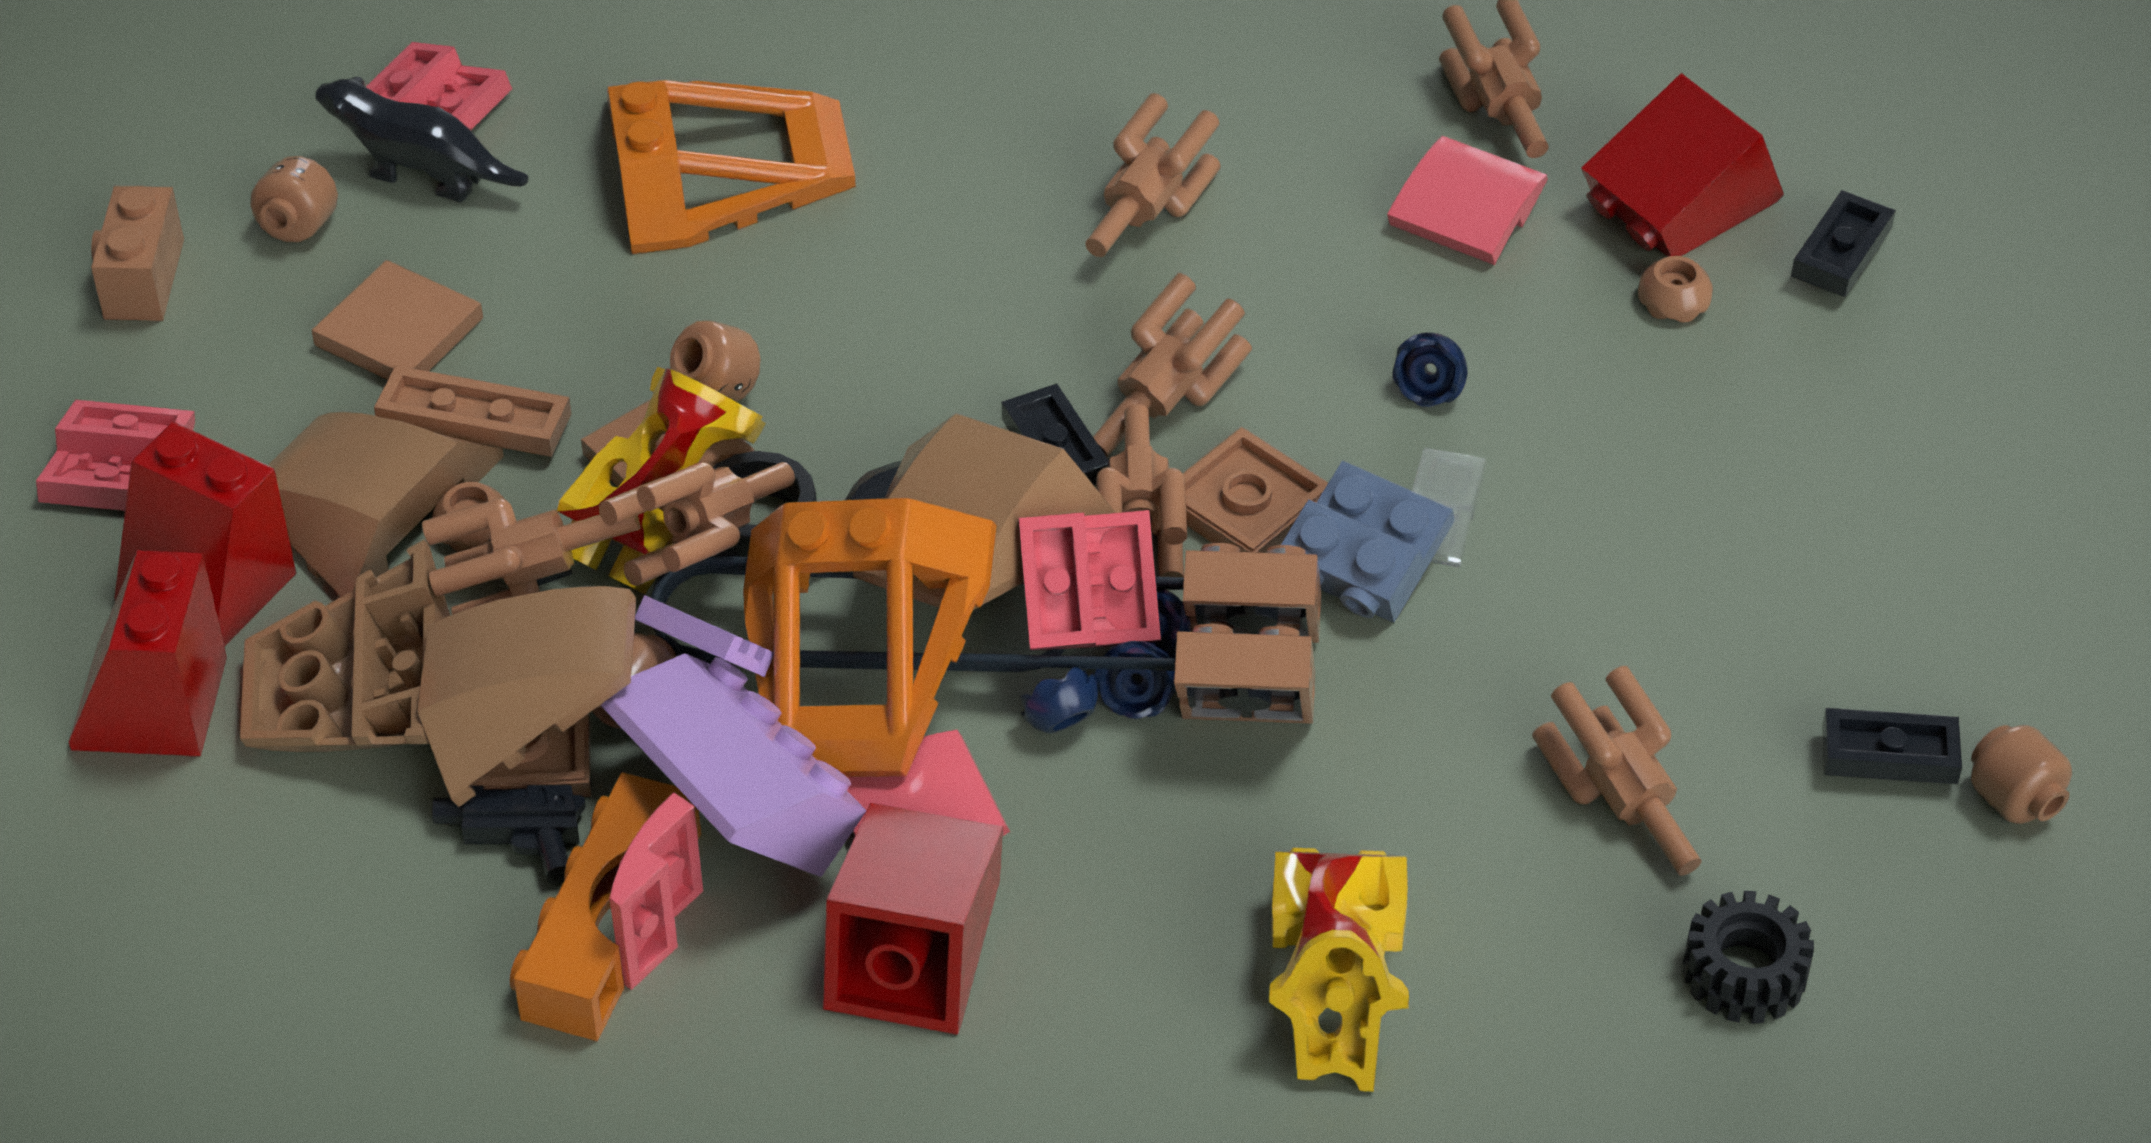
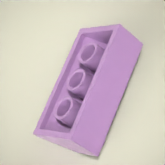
(738, 761)

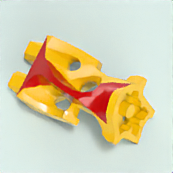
(692, 421)
(1342, 920)

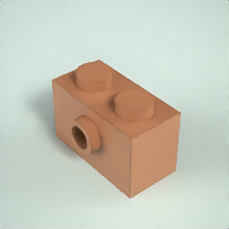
(137, 253)

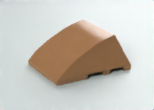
(993, 477)
(362, 485)
(346, 668)
(516, 670)

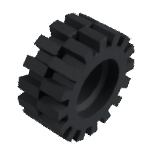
(1740, 986)

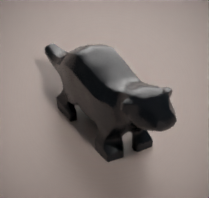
(415, 138)

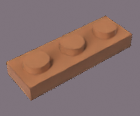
(475, 410)

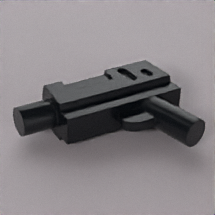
(529, 819)

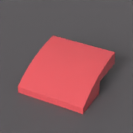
(437, 78)
(1466, 199)
(97, 451)
(1089, 580)
(939, 782)
(653, 886)

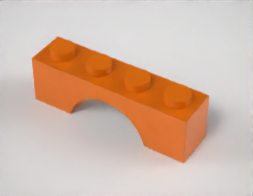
(572, 969)

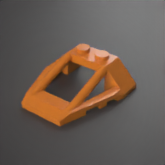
(654, 166)
(866, 535)

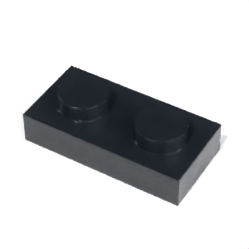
(1843, 243)
(1053, 420)
(1891, 746)

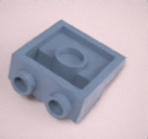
(1370, 540)

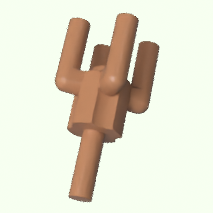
(1497, 74)
(1154, 173)
(1171, 362)
(1144, 481)
(699, 509)
(517, 549)
(1619, 762)

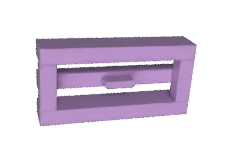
(704, 636)

